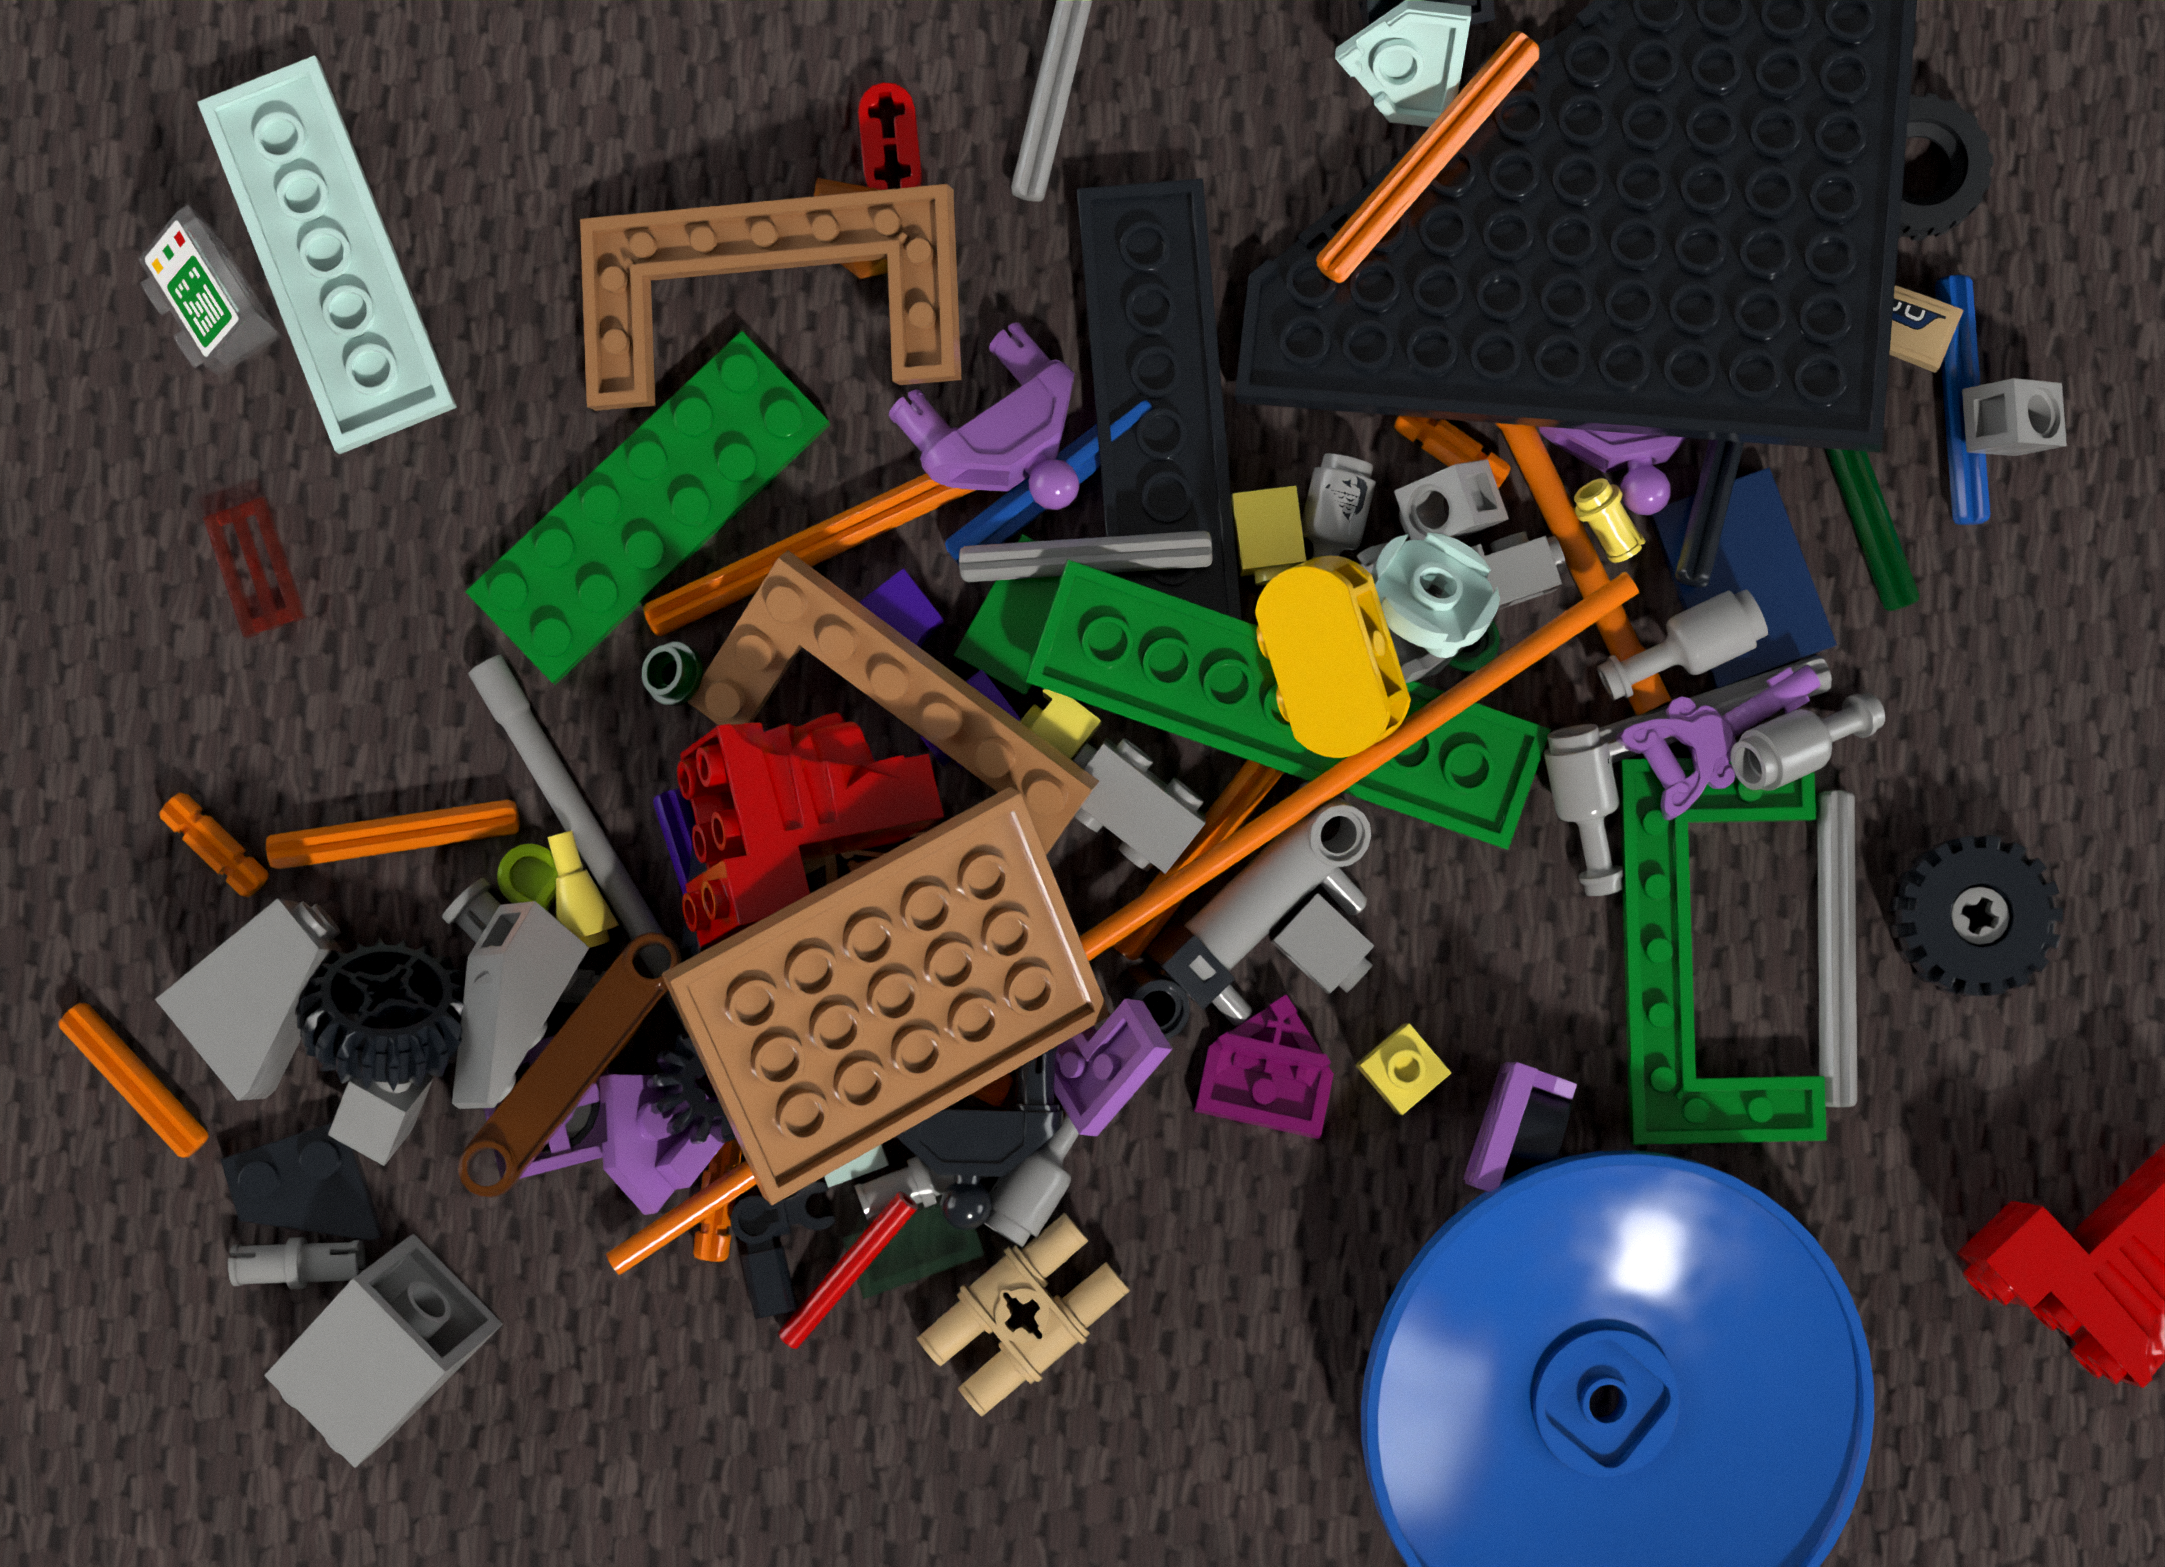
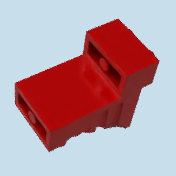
(787, 800)
(2092, 1284)

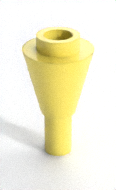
(578, 900)

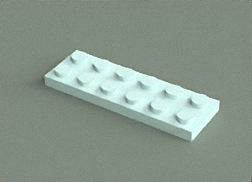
(327, 255)

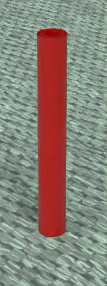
(847, 1270)

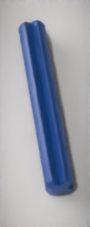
(1959, 372)
(1018, 507)

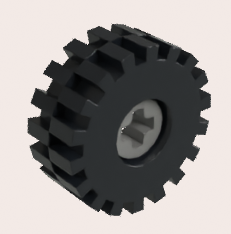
(1936, 932)

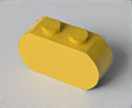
(1331, 656)

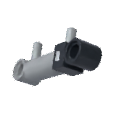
(1199, 955)

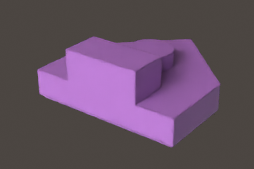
(640, 1151)

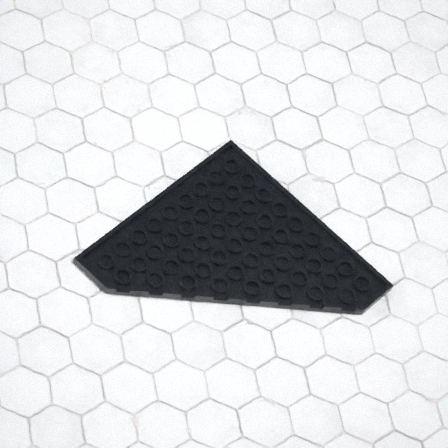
(1640, 239)

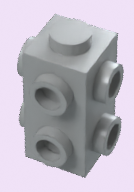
(1138, 806)

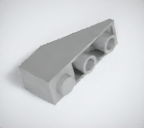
(509, 991)

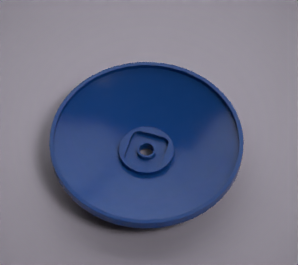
(1633, 1272)

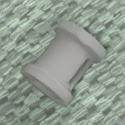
(473, 909)

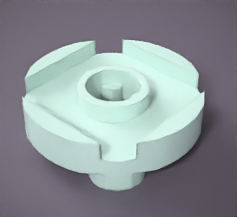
(1428, 621)

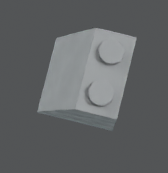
(246, 995)
(382, 1349)

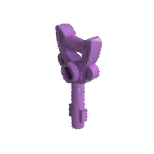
(1709, 737)

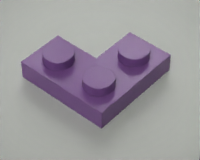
(1107, 1066)

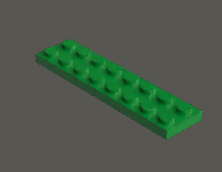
(1213, 685)

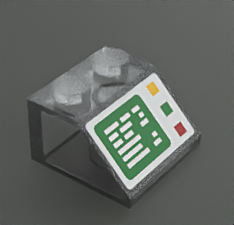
(206, 294)

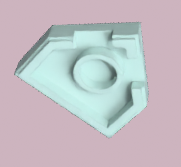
(1410, 59)

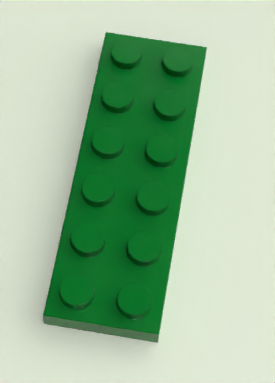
(648, 508)

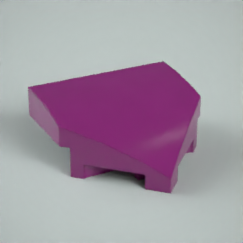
(1268, 1074)

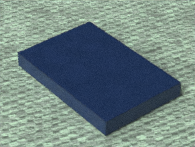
(1757, 555)

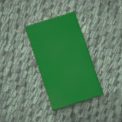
(1009, 628)

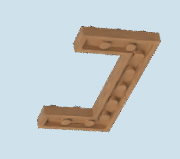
(901, 225)
(808, 611)

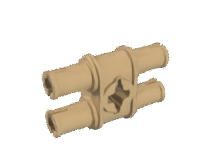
(986, 1307)

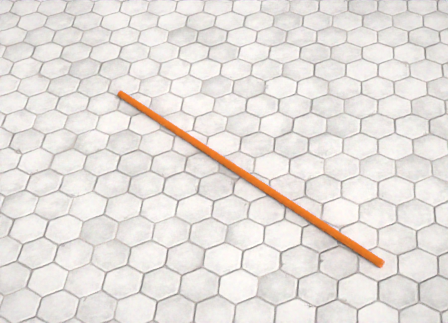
(1219, 858)

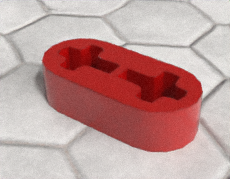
(905, 140)

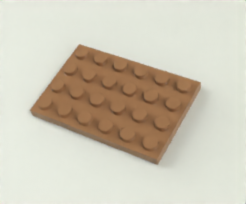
(887, 995)

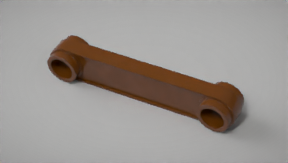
(568, 1066)

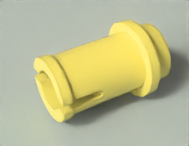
(1602, 509)

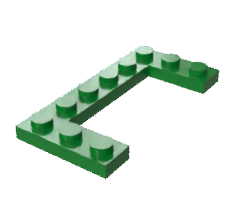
(1663, 1088)

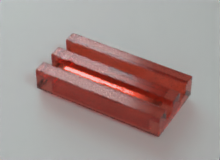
(272, 616)

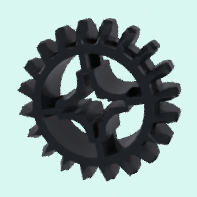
(383, 1013)

